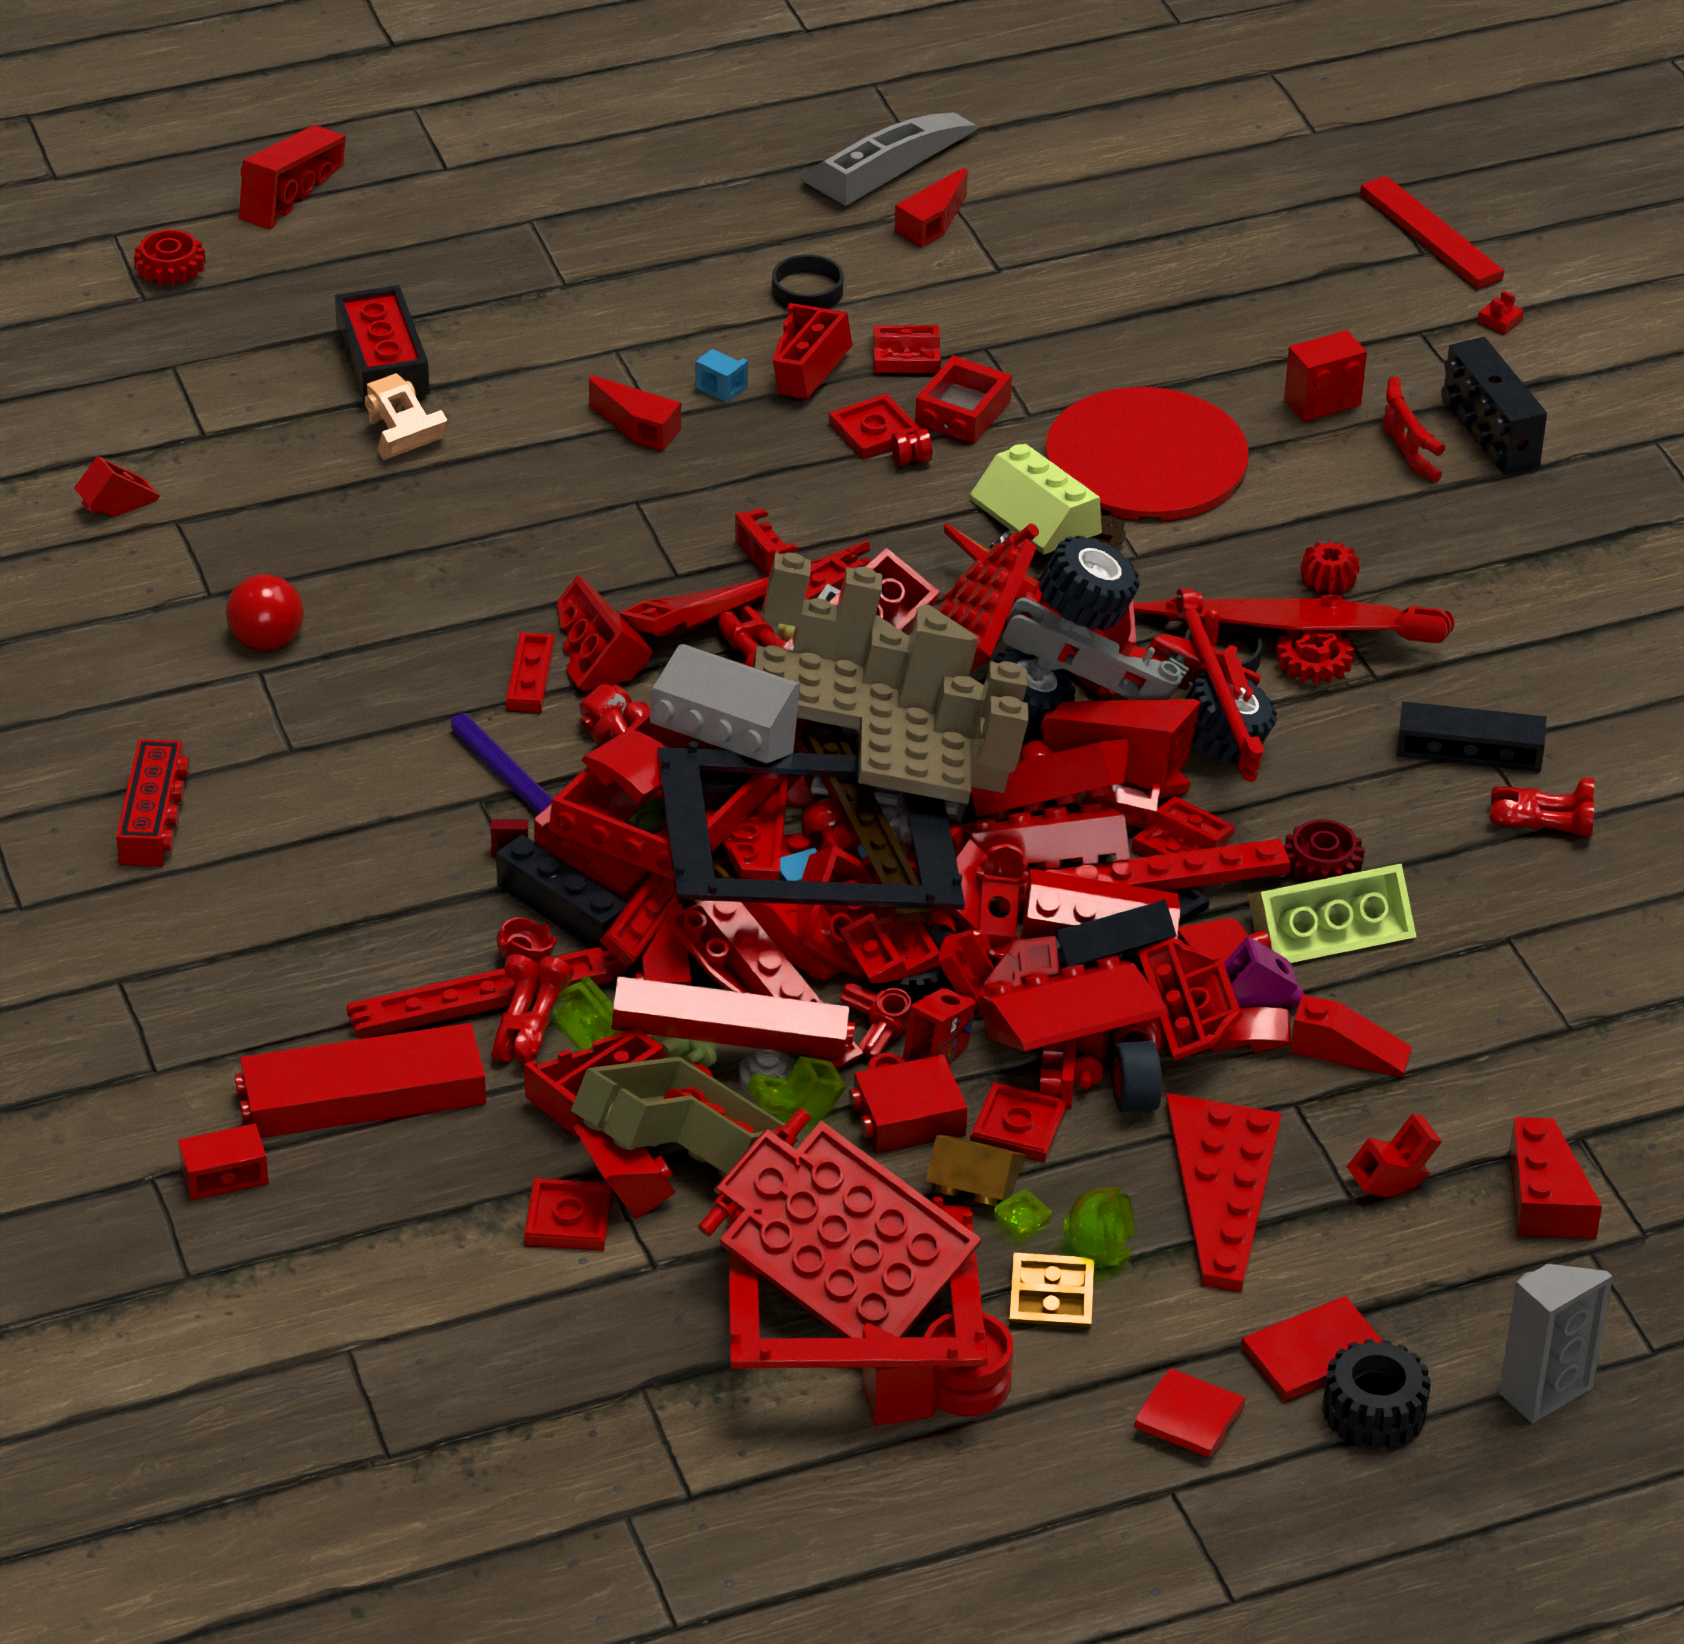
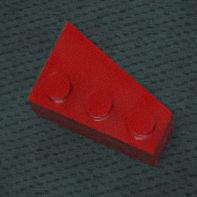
(809, 348)

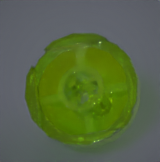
(1100, 1226)

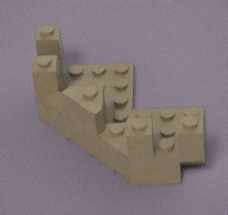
(909, 696)

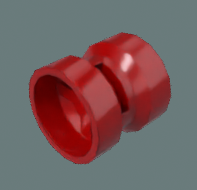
(911, 447)

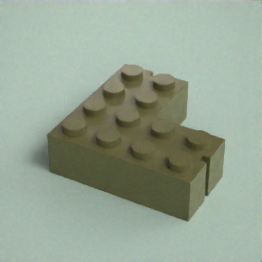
(632, 1110)

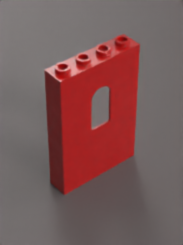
(598, 814)

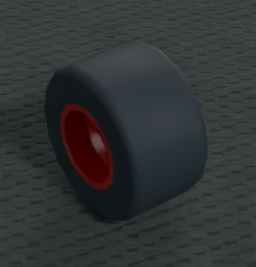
(1136, 1076)

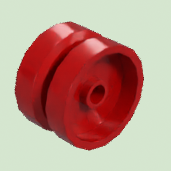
(975, 1389)

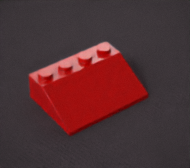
(1069, 1004)

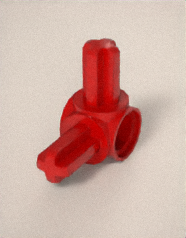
(886, 1011)

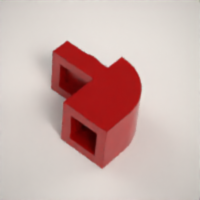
(1397, 1165)

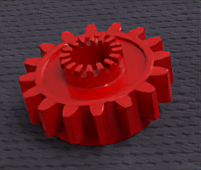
(169, 257)

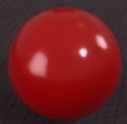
(264, 612)

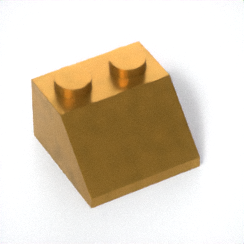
(974, 1168)

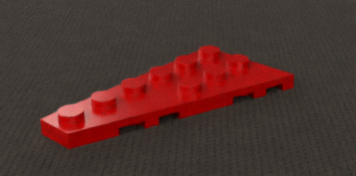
(758, 840)

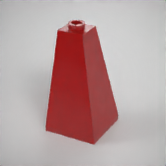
(1156, 732)

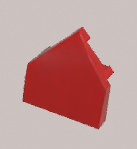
(966, 963)

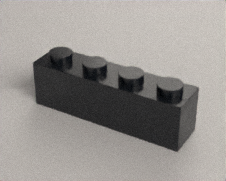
(1471, 736)
(557, 891)

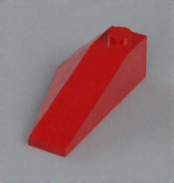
(598, 639)

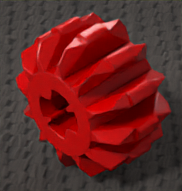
(1330, 567)

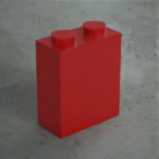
(908, 1103)

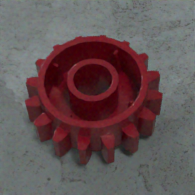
(1323, 850)

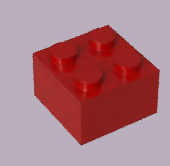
(1325, 375)

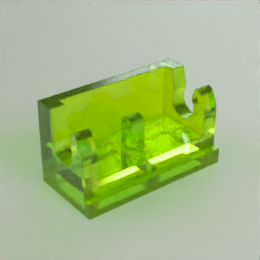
(586, 1015)

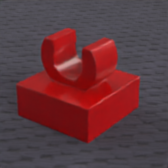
(1501, 314)

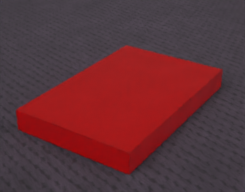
(1298, 1350)

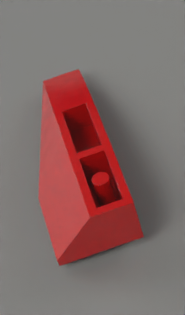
(744, 957)

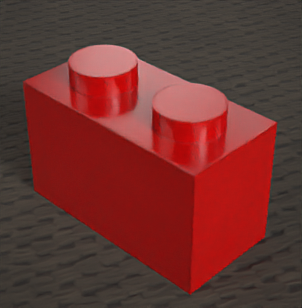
(223, 1161)

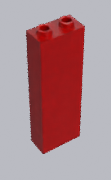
(361, 1080)

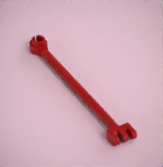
(1250, 747)

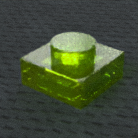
(1023, 1213)

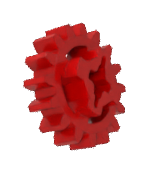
(1315, 654)

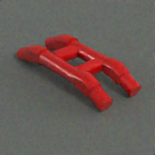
(1396, 419)

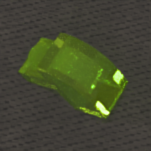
(809, 1086)

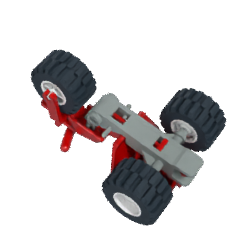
(1086, 624)

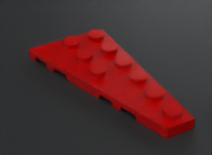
(1224, 1177)

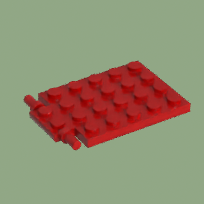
(989, 590)
(837, 1230)

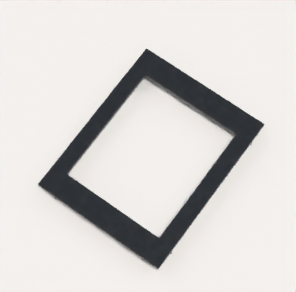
(692, 855)

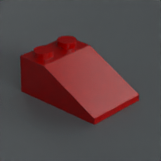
(821, 923)

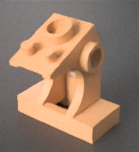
(406, 428)

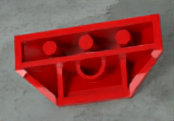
(1195, 992)

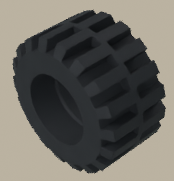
(1370, 1417)

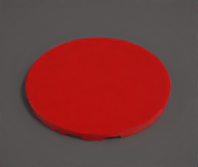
(1150, 451)

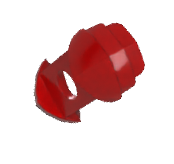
(1000, 875)

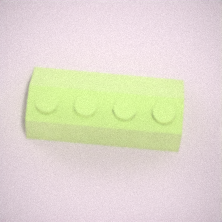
(1029, 489)
(1335, 913)

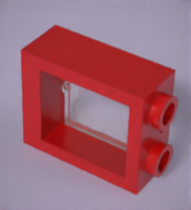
(963, 399)

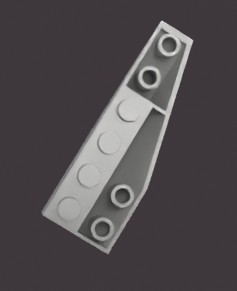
(885, 155)

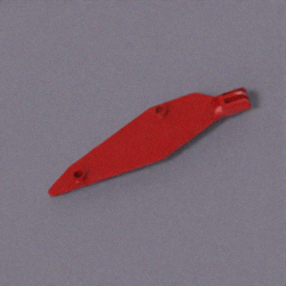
(1321, 613)

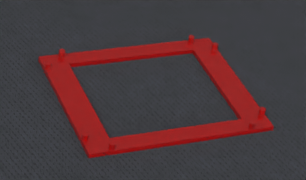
(963, 1350)

